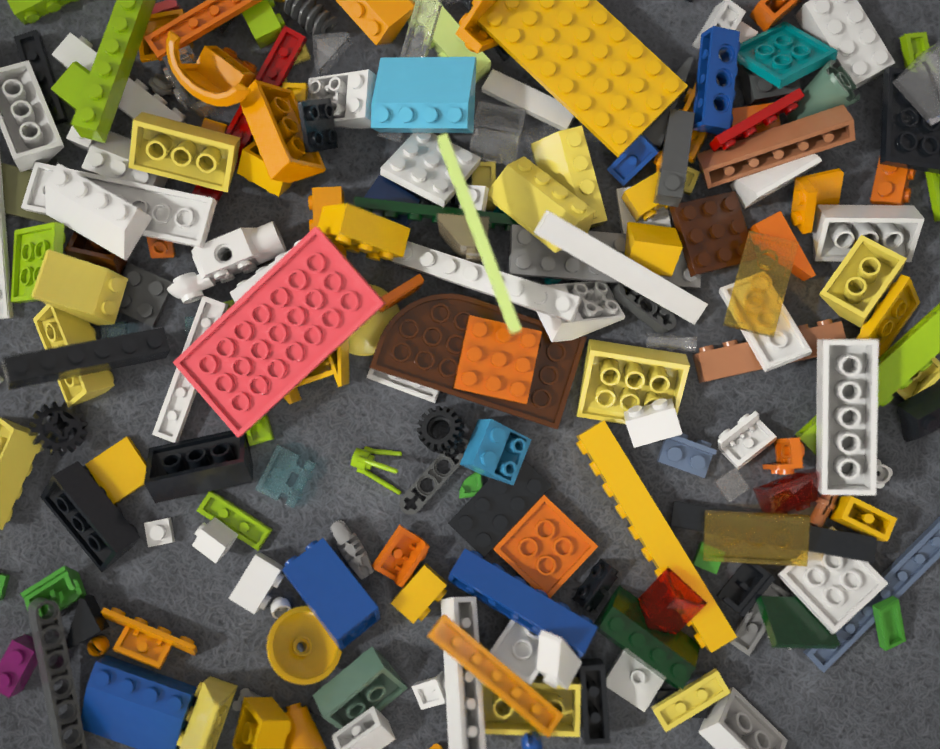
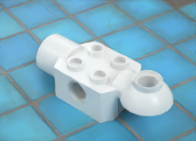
(248, 249)

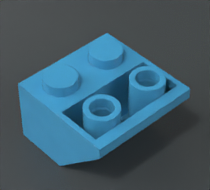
(495, 451)

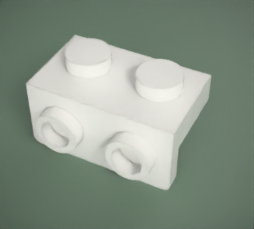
(745, 440)

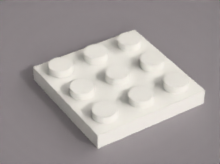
(422, 168)
(833, 587)

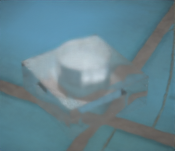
(731, 484)

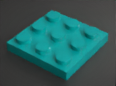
(784, 54)

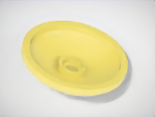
(366, 338)

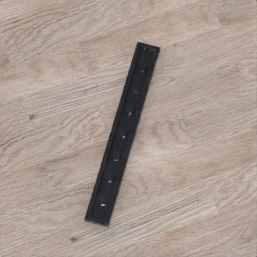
(821, 540)

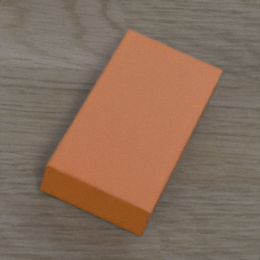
(402, 292)

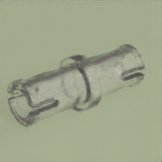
(671, 342)

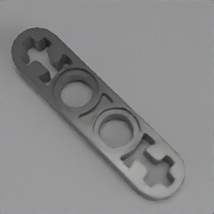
(432, 473)

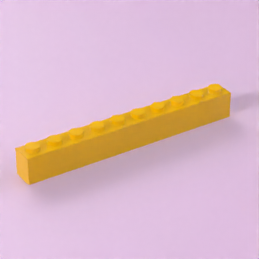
(651, 529)

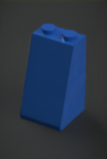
(332, 593)

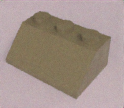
(458, 237)

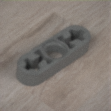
(635, 307)

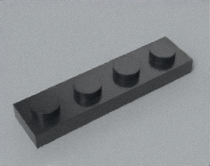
(31, 48)

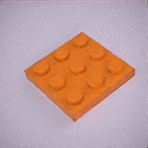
(497, 362)
(545, 547)

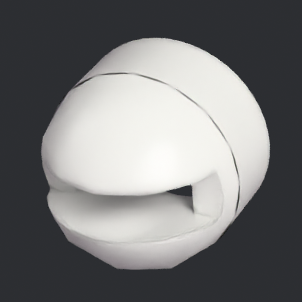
(279, 606)

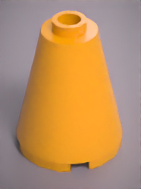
(303, 729)

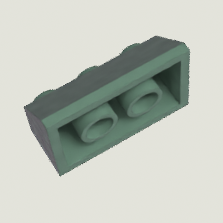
(358, 687)

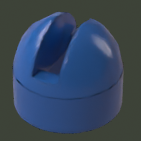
(531, 741)

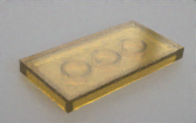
(761, 284)
(756, 538)

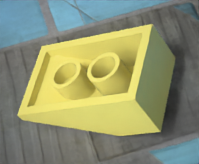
(80, 288)

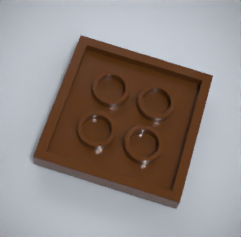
(711, 232)

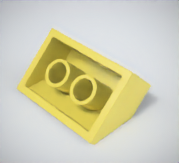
(862, 280)

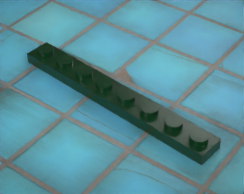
(416, 212)

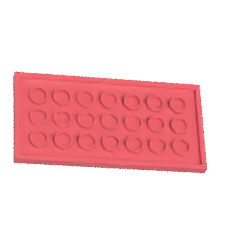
(279, 332)

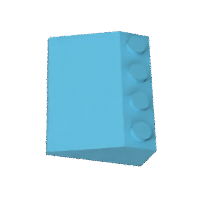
(424, 95)

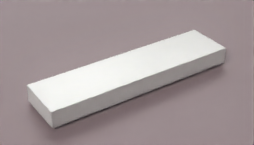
(527, 98)

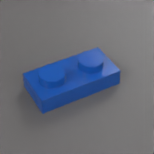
(633, 159)

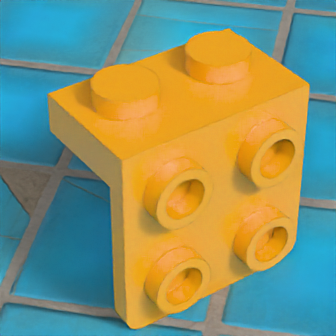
(471, 33)
(814, 190)

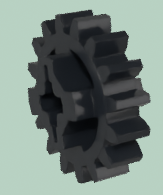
(64, 419)

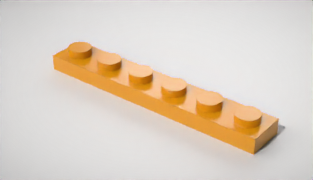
(495, 675)

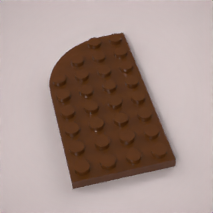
(426, 347)

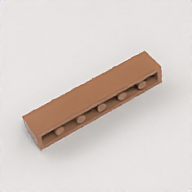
(777, 146)
(740, 359)

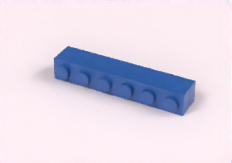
(520, 602)

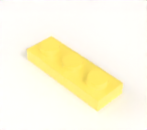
(690, 700)

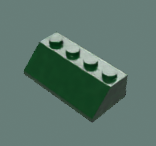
(665, 654)

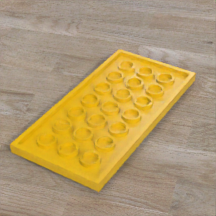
(586, 64)

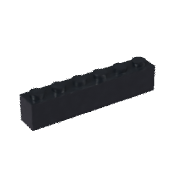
(85, 358)

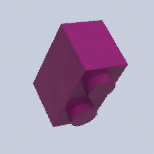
(17, 665)

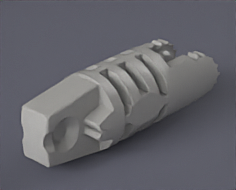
(352, 549)

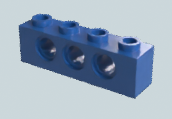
(713, 43)

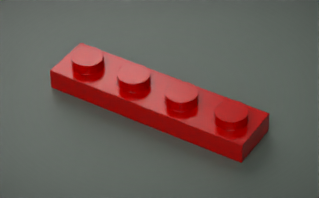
(749, 126)

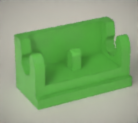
(61, 586)

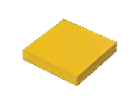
(119, 470)

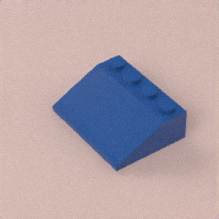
(135, 705)

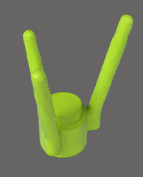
(364, 460)

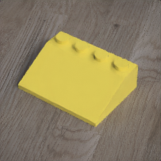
(628, 376)
(208, 715)

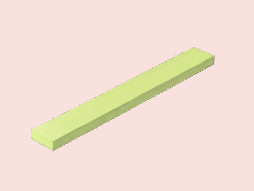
(478, 235)

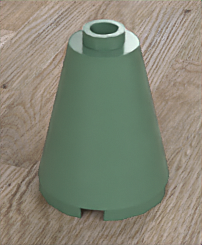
(825, 91)

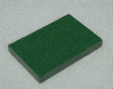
(793, 624)

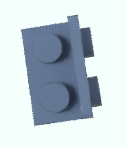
(686, 454)

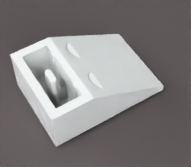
(349, 94)
(595, 311)

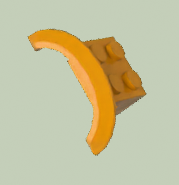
(213, 78)

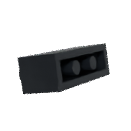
(594, 702)

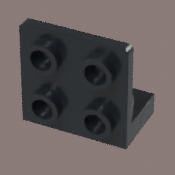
(317, 125)

